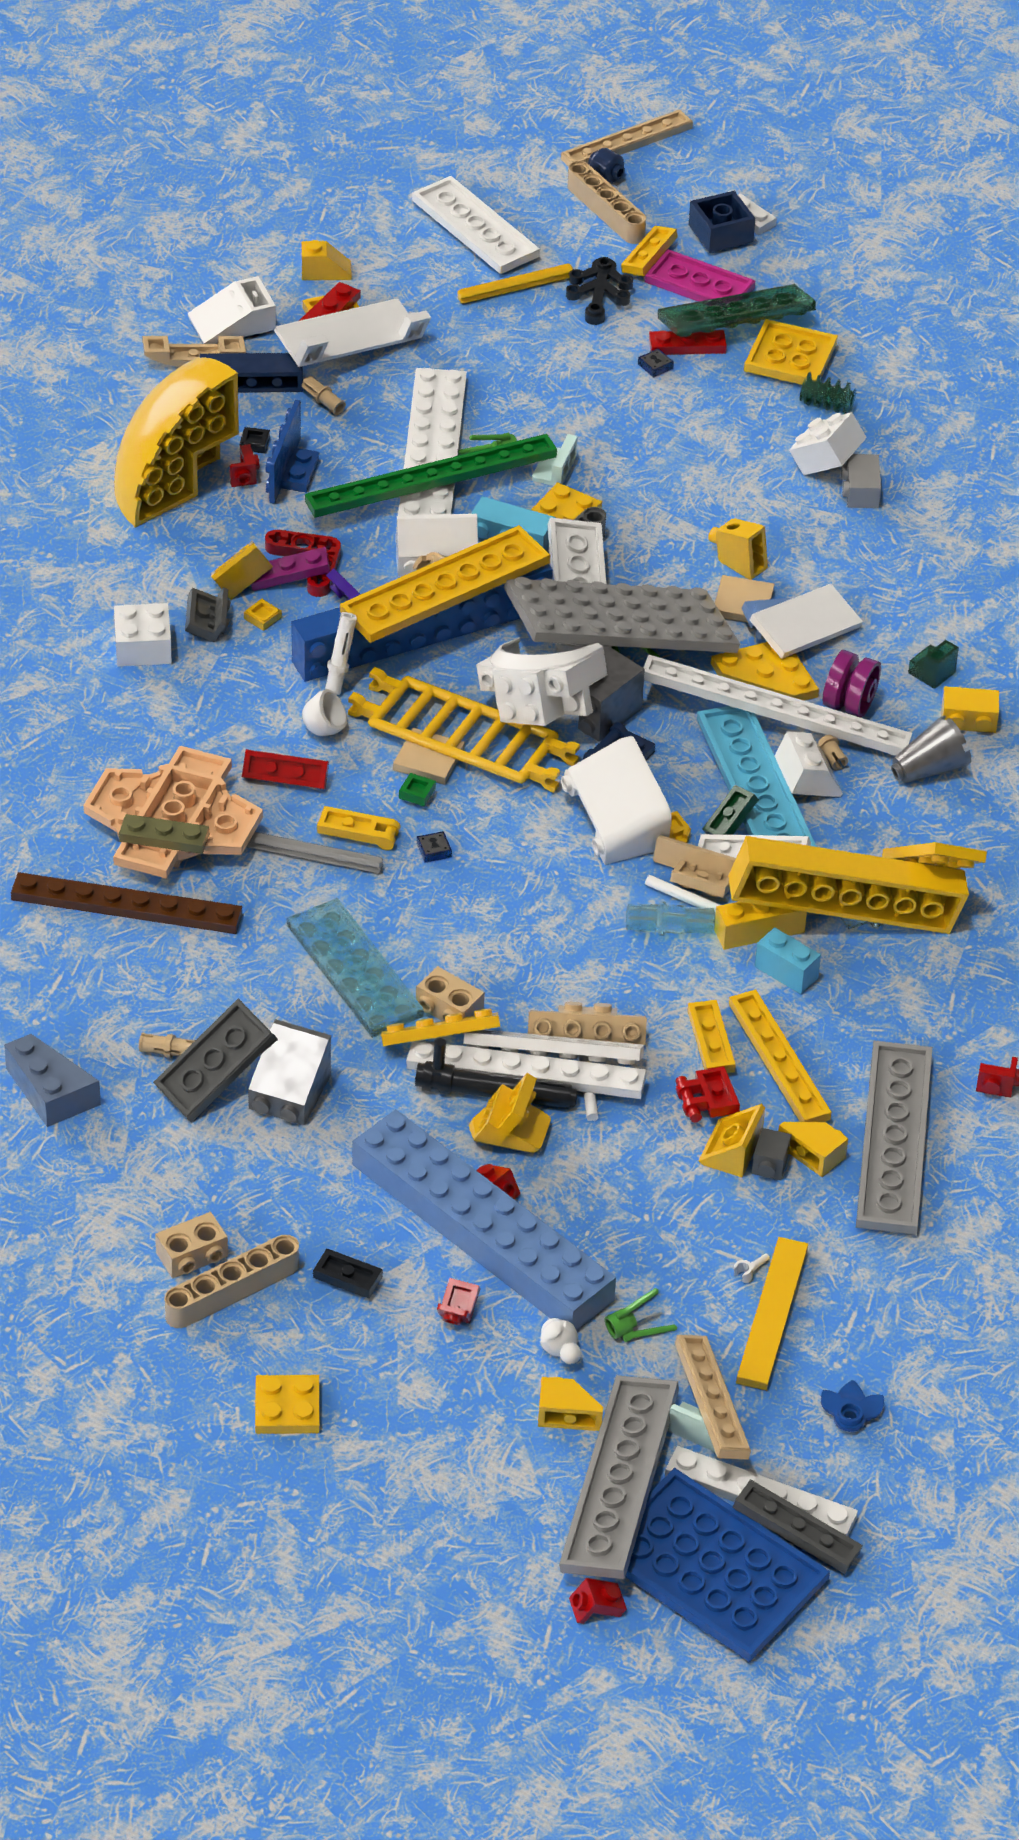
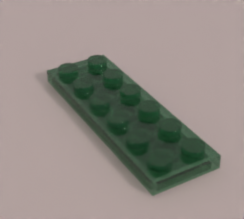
(736, 309)

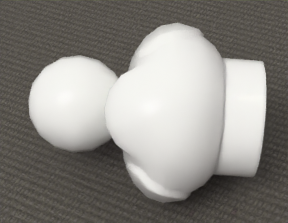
(560, 1340)

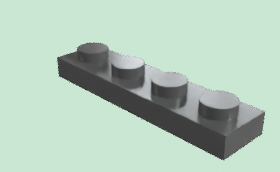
(797, 1526)

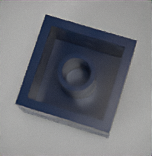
(721, 221)

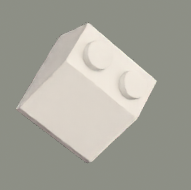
(806, 766)

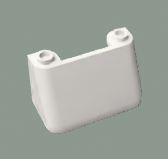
(620, 800)

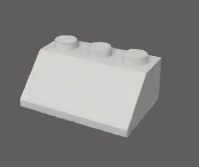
(432, 533)

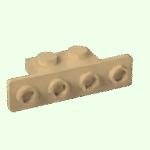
(695, 866)
(589, 1023)

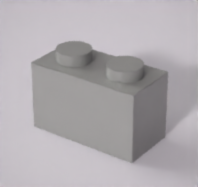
(862, 481)

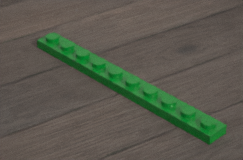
(430, 475)

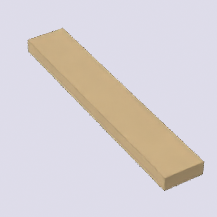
(632, 137)
(712, 1397)

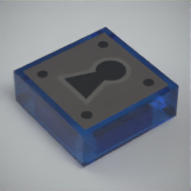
(655, 362)
(434, 846)

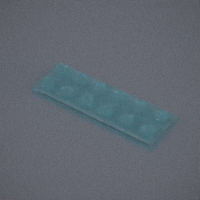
(354, 967)

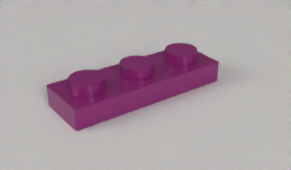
(294, 568)

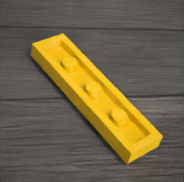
(428, 1029)

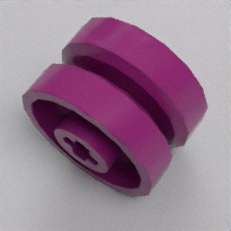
(851, 683)

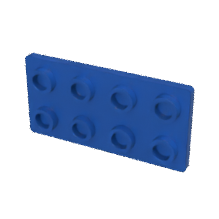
(290, 466)

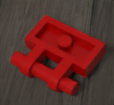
(716, 1093)

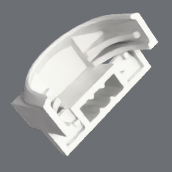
(541, 685)

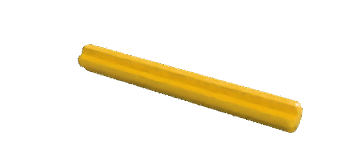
(514, 283)

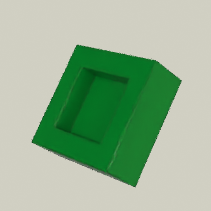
(417, 789)

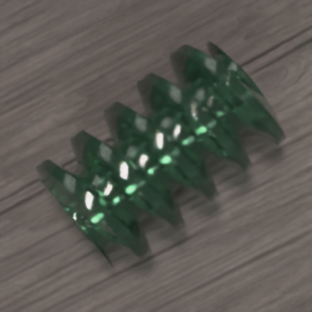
(827, 394)

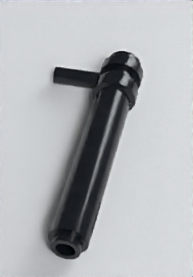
(451, 1079)

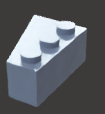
(50, 1080)

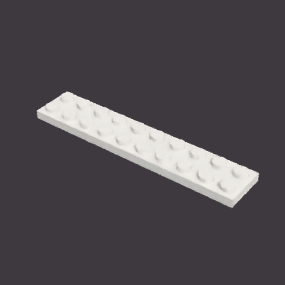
(433, 434)

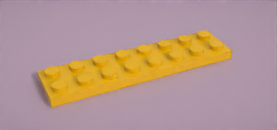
(445, 583)

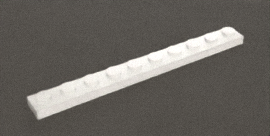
(775, 705)

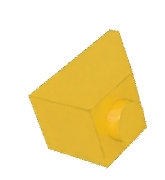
(323, 262)
(816, 1145)
(567, 1406)

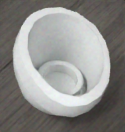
(324, 714)

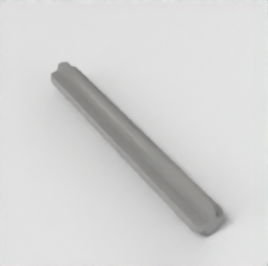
(316, 852)

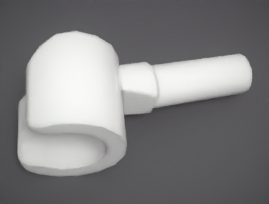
(749, 1267)

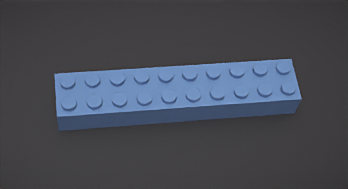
(483, 1220)

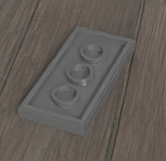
(214, 1060)

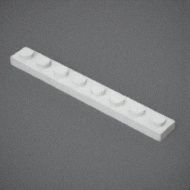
(580, 1074)

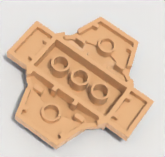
(183, 791)

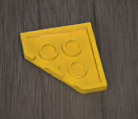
(765, 669)

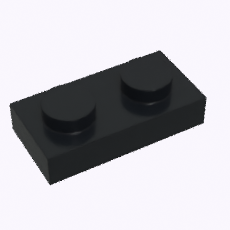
(347, 1273)

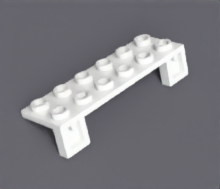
(351, 331)

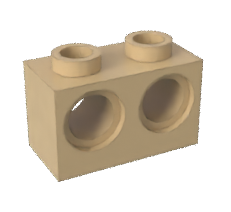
(446, 994)
(191, 1245)

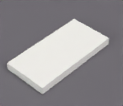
(806, 621)

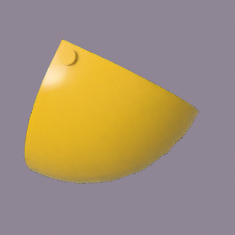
(173, 437)

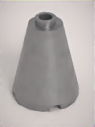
(932, 752)

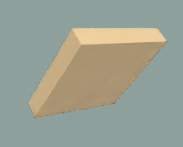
(735, 591)
(424, 761)

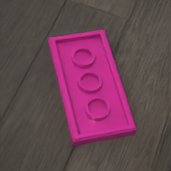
(696, 278)

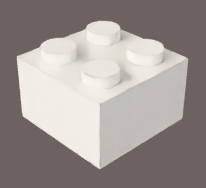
(827, 443)
(142, 634)

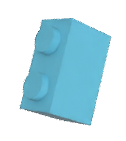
(787, 960)

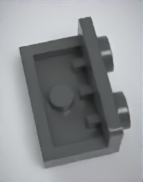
(207, 614)

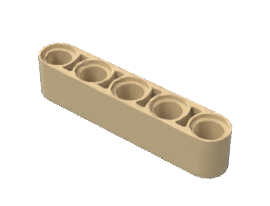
(606, 202)
(231, 1281)

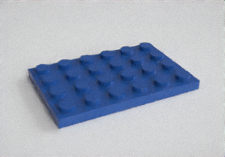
(719, 1566)

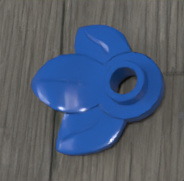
(852, 1404)

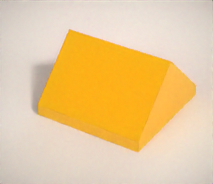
(241, 570)
(734, 1141)

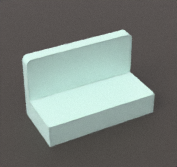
(557, 468)
(688, 1423)

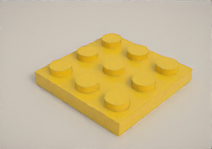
(790, 352)

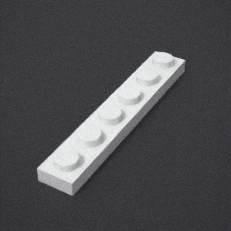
(566, 1047)
(729, 1481)

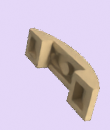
(176, 355)

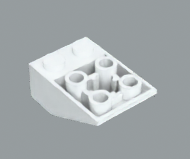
(235, 311)

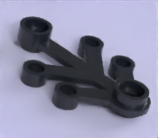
(603, 269)

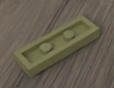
(164, 833)

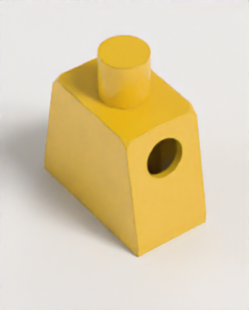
(741, 546)

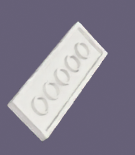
(475, 224)
(576, 555)

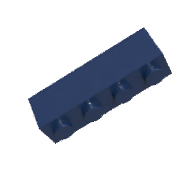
(263, 371)

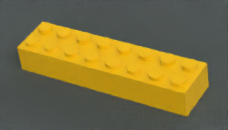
(848, 885)

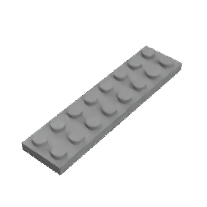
(894, 1138)
(619, 1477)

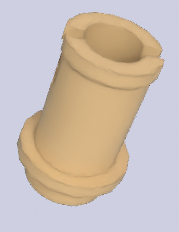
(832, 751)

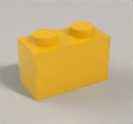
(971, 708)

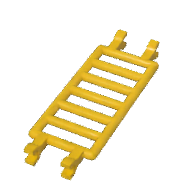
(398, 688)

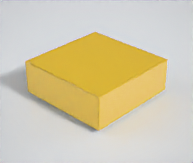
(262, 614)

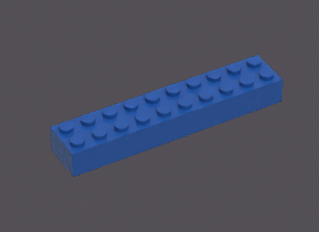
(316, 634)

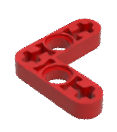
(282, 548)

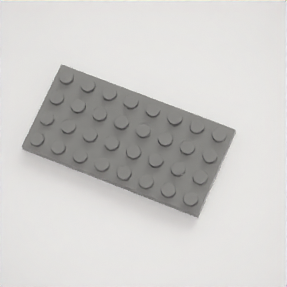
(620, 615)

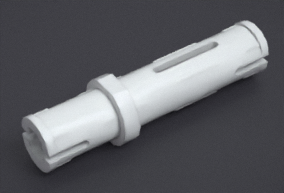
(338, 664)

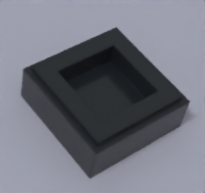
(256, 438)

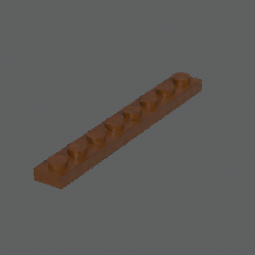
(126, 903)

